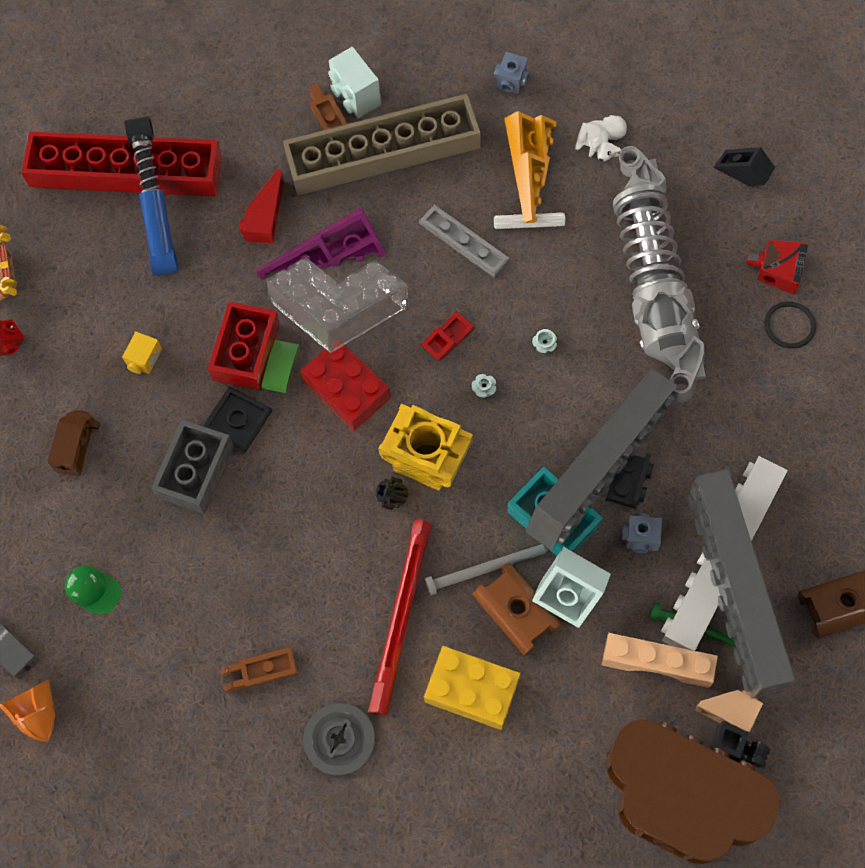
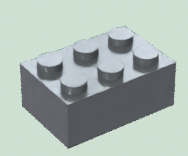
(192, 467)

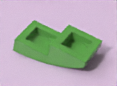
(280, 366)

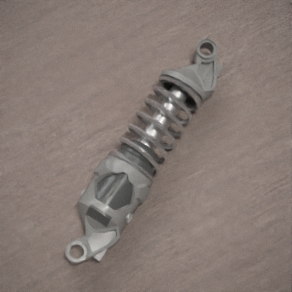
(661, 300)

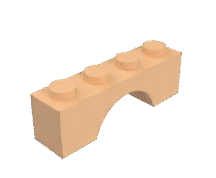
(642, 655)

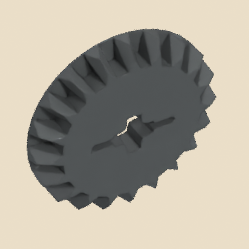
(331, 721)

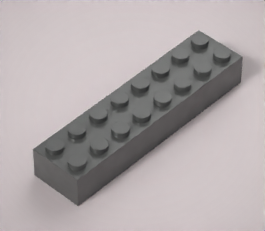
(601, 460)
(740, 585)

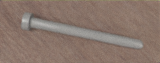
(434, 584)

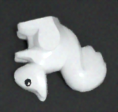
(596, 136)

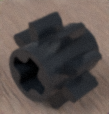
(391, 493)

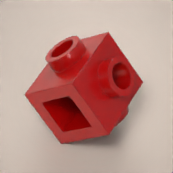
(10, 337)

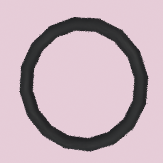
(784, 344)

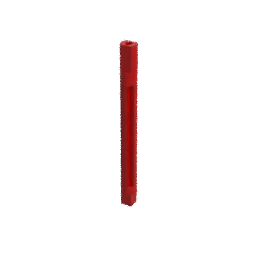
(388, 668)

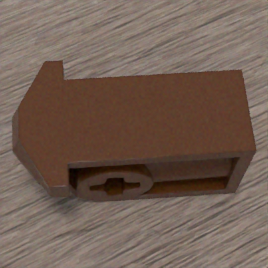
(71, 442)

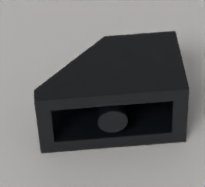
(746, 165)

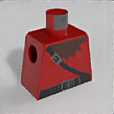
(780, 264)

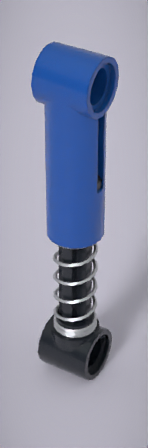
(152, 200)

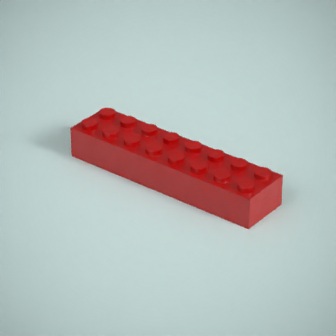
(110, 165)

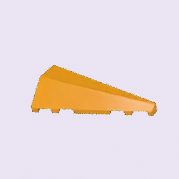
(529, 147)

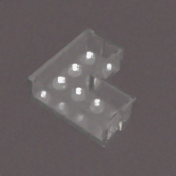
(337, 310)

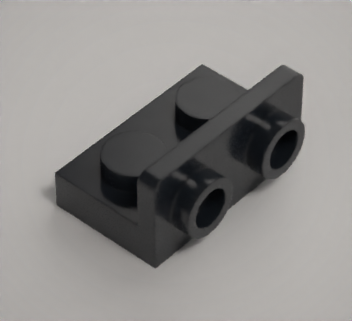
(628, 484)

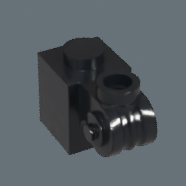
(735, 743)

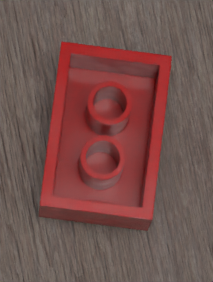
(243, 345)
(346, 385)

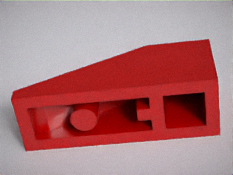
(263, 212)

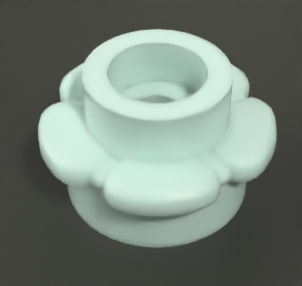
(547, 335)
(484, 391)

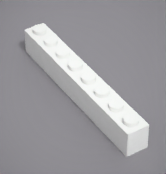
(701, 600)

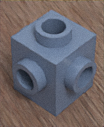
(512, 73)
(642, 533)

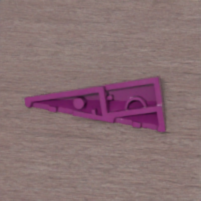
(342, 240)

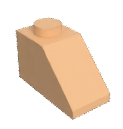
(732, 708)

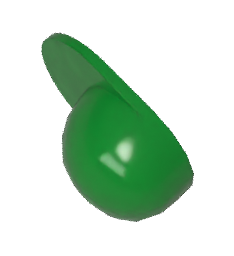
(92, 589)

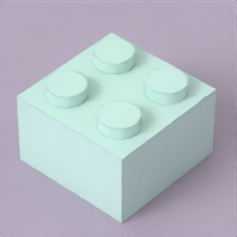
(354, 83)
(571, 587)

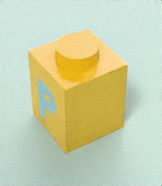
(142, 353)

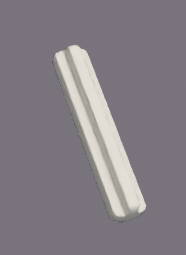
(517, 221)

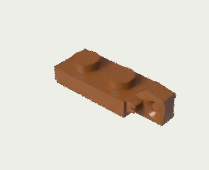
(325, 109)

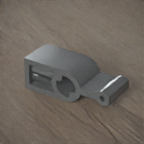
(15, 655)

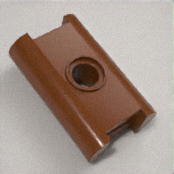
(520, 628)

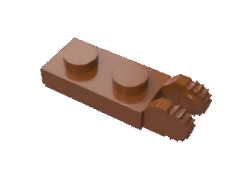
(261, 669)

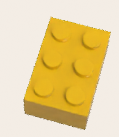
(471, 687)

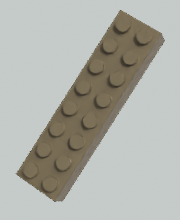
(382, 144)

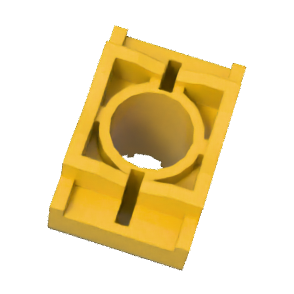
(417, 428)

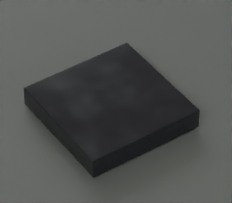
(238, 417)

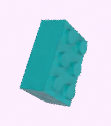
(525, 501)

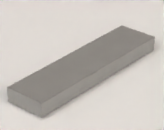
(464, 241)

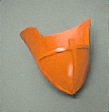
(33, 712)

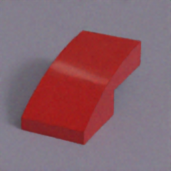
(448, 336)

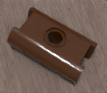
(826, 607)

